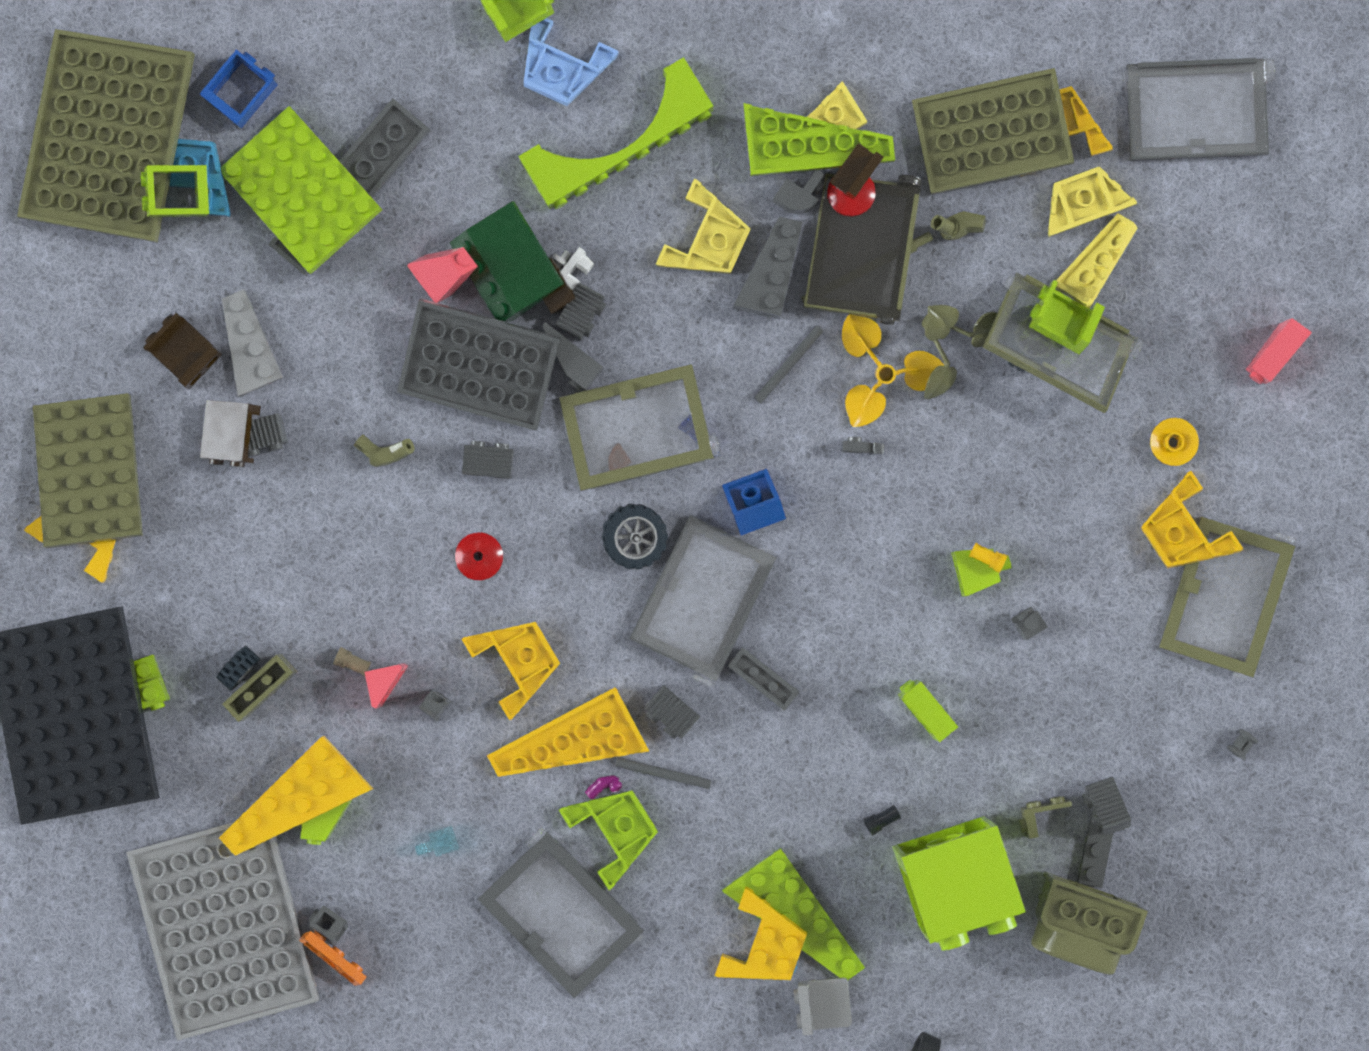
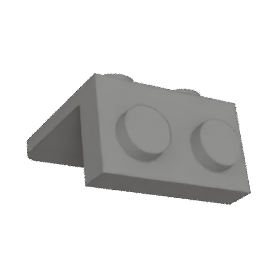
(823, 1004)

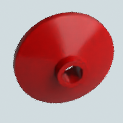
(852, 207)
(491, 559)

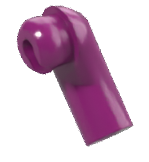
(611, 782)

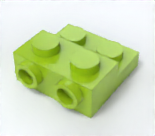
(150, 683)

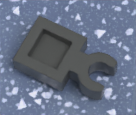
(856, 445)

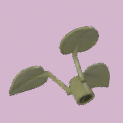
(937, 326)

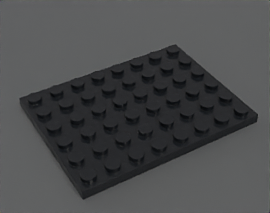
(74, 717)

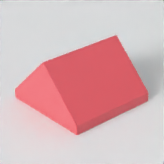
(382, 682)

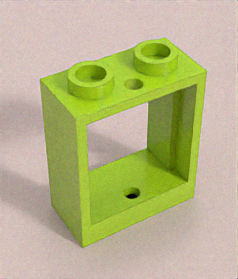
(201, 191)
(927, 709)

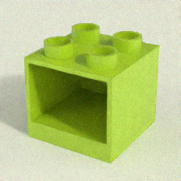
(960, 882)

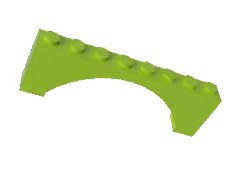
(563, 177)

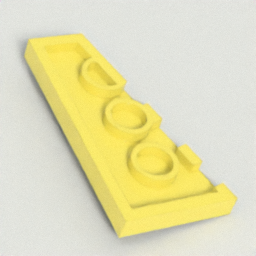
(840, 109)
(1094, 265)

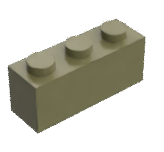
(259, 687)

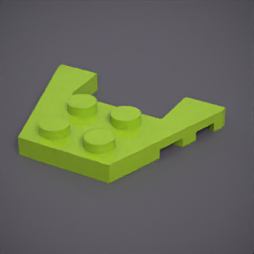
(623, 825)

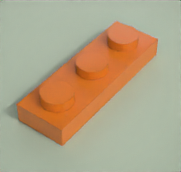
(333, 957)

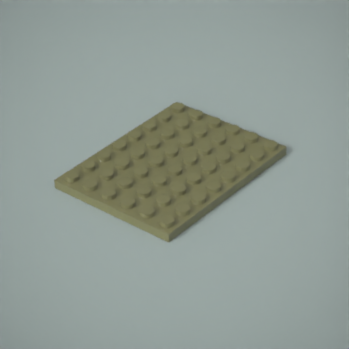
(98, 125)

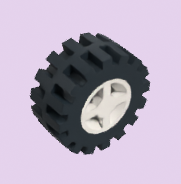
(238, 668)

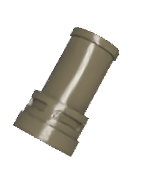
(346, 659)

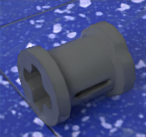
(1242, 744)

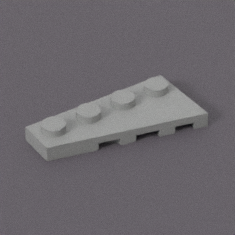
(250, 351)

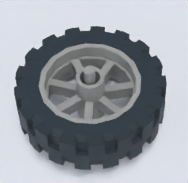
(655, 546)

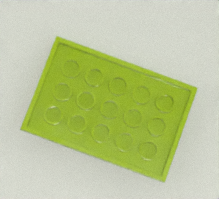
(300, 190)

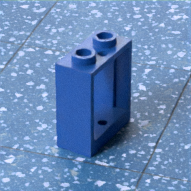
(222, 76)

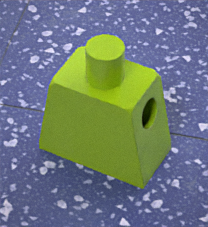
(974, 574)

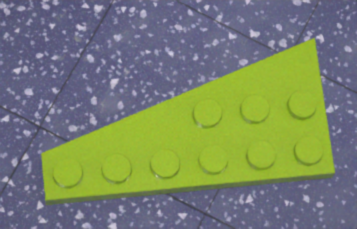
(800, 143)
(786, 891)

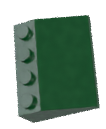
(510, 262)

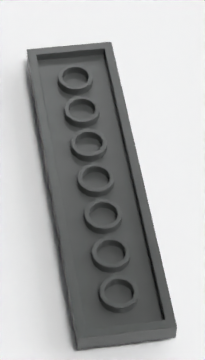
(375, 156)

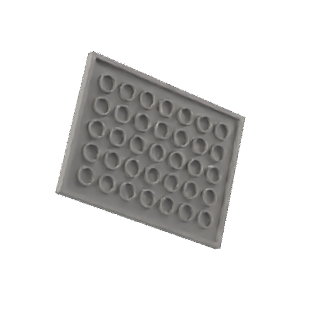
(221, 931)

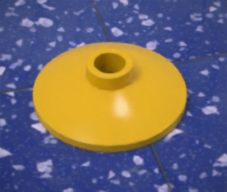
(1186, 439)

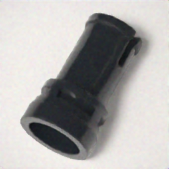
(876, 822)

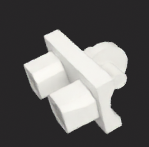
(578, 260)

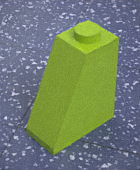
(322, 826)

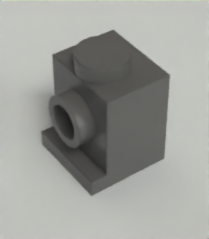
(1028, 623)
(323, 916)

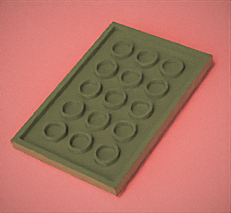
(993, 131)
(87, 471)

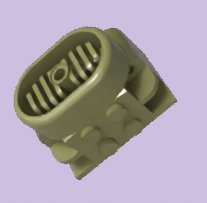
(1085, 924)

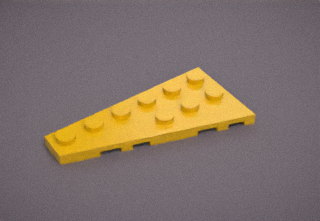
(306, 790)

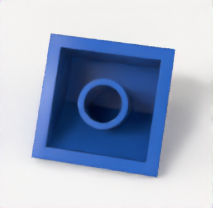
(754, 502)

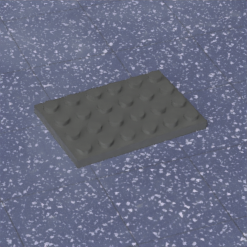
(478, 364)

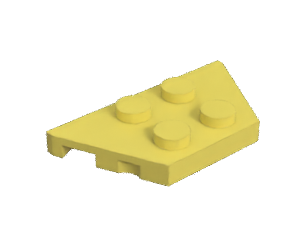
(1085, 200)

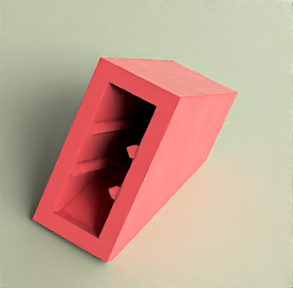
(443, 272)
(1277, 351)

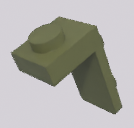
(1028, 821)

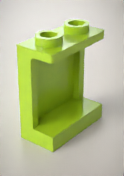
(516, 16)
(1064, 319)

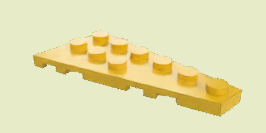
(585, 734)

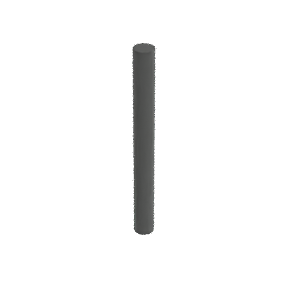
(788, 364)
(663, 773)

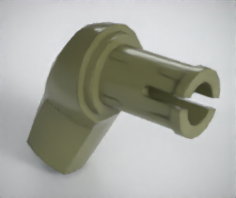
(958, 225)
(384, 455)

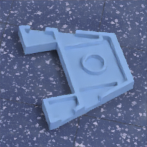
(558, 73)

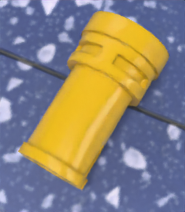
(993, 559)

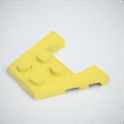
(717, 239)

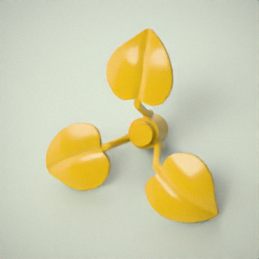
(863, 403)

